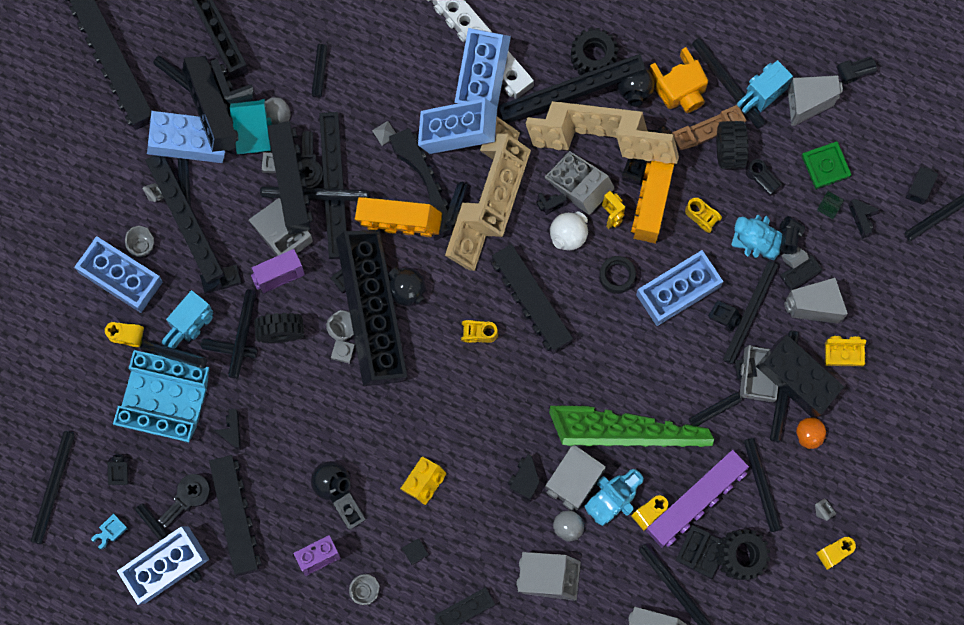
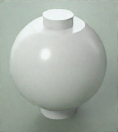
(569, 230)

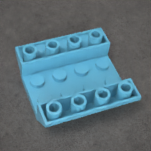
(162, 397)

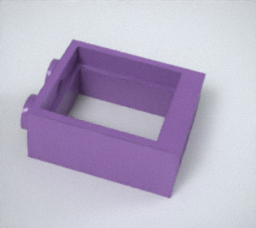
(277, 271)
(315, 559)

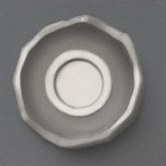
(277, 110)
(139, 241)
(340, 325)
(568, 526)
(364, 589)

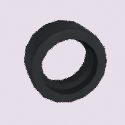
(613, 288)

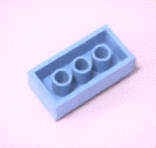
(482, 66)
(457, 126)
(180, 138)
(118, 274)
(679, 288)
(163, 565)

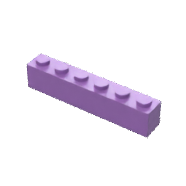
(697, 498)

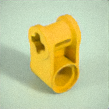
(703, 215)
(477, 331)
(127, 333)
(648, 513)
(834, 553)

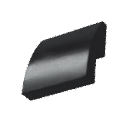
(699, 552)

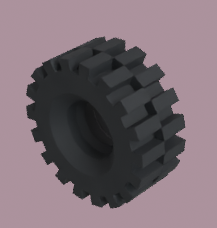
(279, 328)

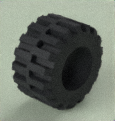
(593, 39)
(732, 144)
(757, 552)

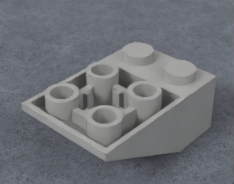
(580, 182)
(272, 229)

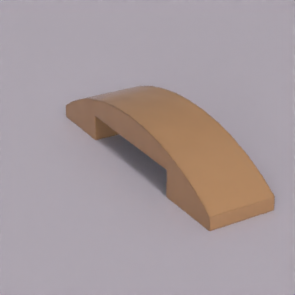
(705, 130)

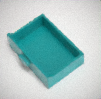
(251, 124)

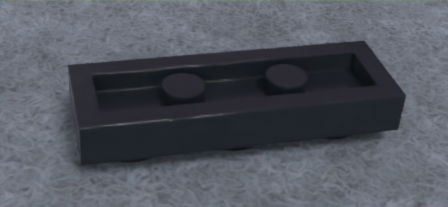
(465, 609)

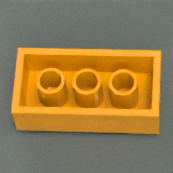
(652, 205)
(398, 216)

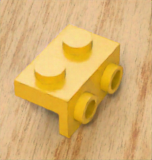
(613, 205)
(845, 351)
(423, 480)

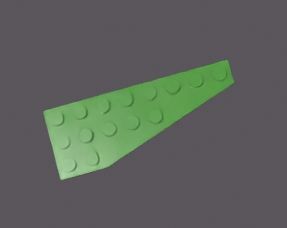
(588, 427)

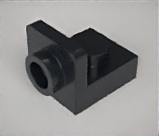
(554, 203)
(725, 315)
(118, 470)

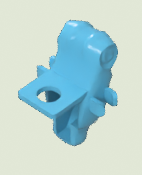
(757, 236)
(614, 496)

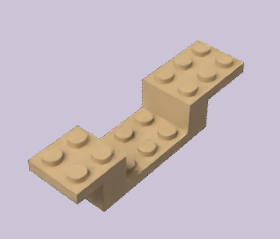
(625, 125)
(493, 211)

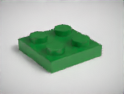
(826, 165)

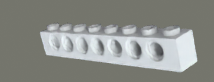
(465, 13)

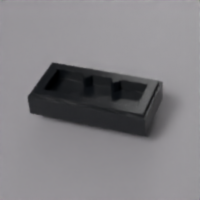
(795, 277)

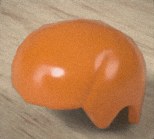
(811, 433)

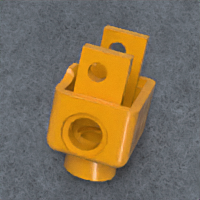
(682, 85)

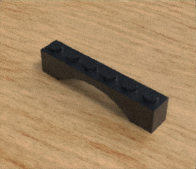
(407, 150)

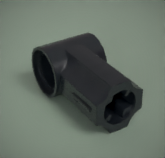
(852, 71)
(765, 178)
(792, 231)

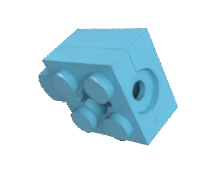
(766, 87)
(187, 320)

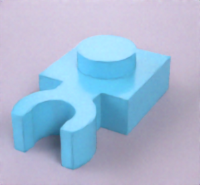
(112, 530)

